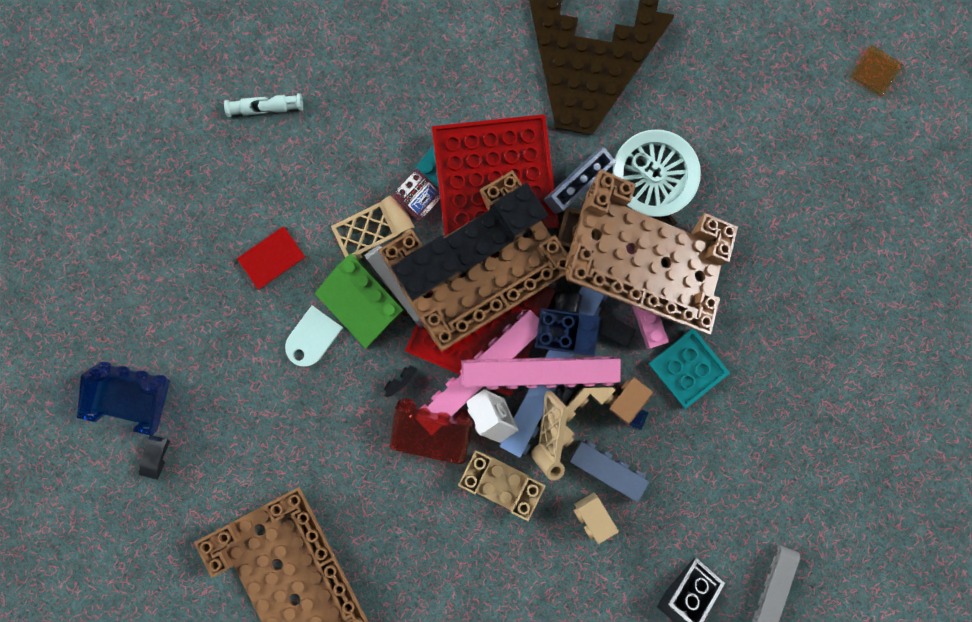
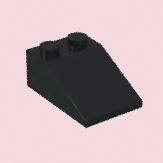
(691, 594)

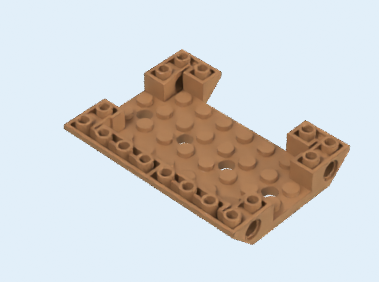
(639, 276)
(490, 286)
(306, 557)

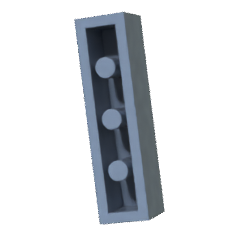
(578, 181)
(609, 471)

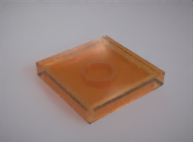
(876, 70)

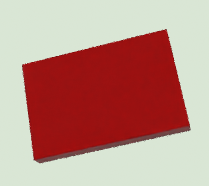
(271, 258)

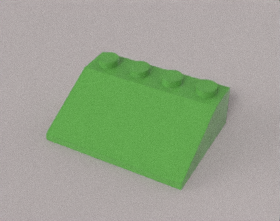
(360, 300)

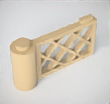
(393, 212)
(552, 431)

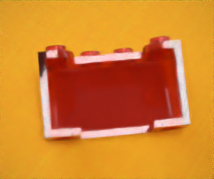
(430, 433)

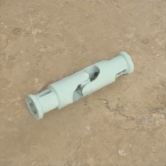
(277, 104)

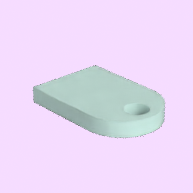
(312, 336)

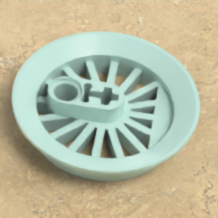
(685, 187)

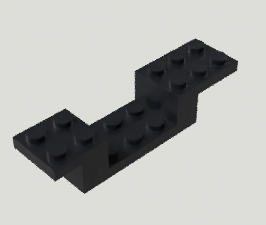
(471, 244)

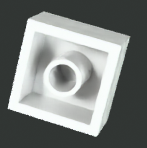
(491, 416)

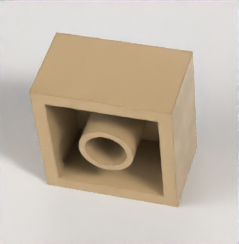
(595, 516)

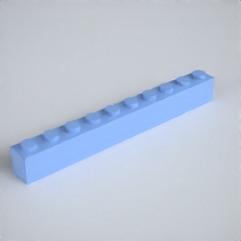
(532, 406)

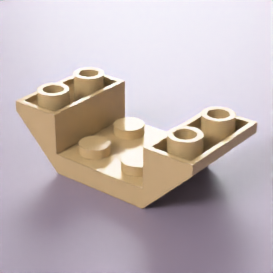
(580, 398)
(502, 484)

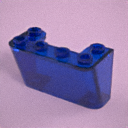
(123, 395)

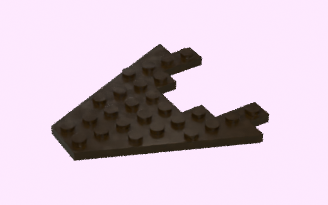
(588, 73)

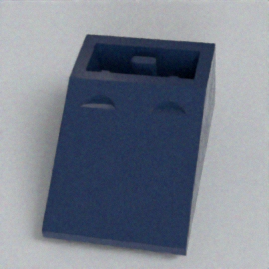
(568, 332)

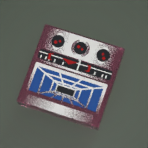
(417, 195)

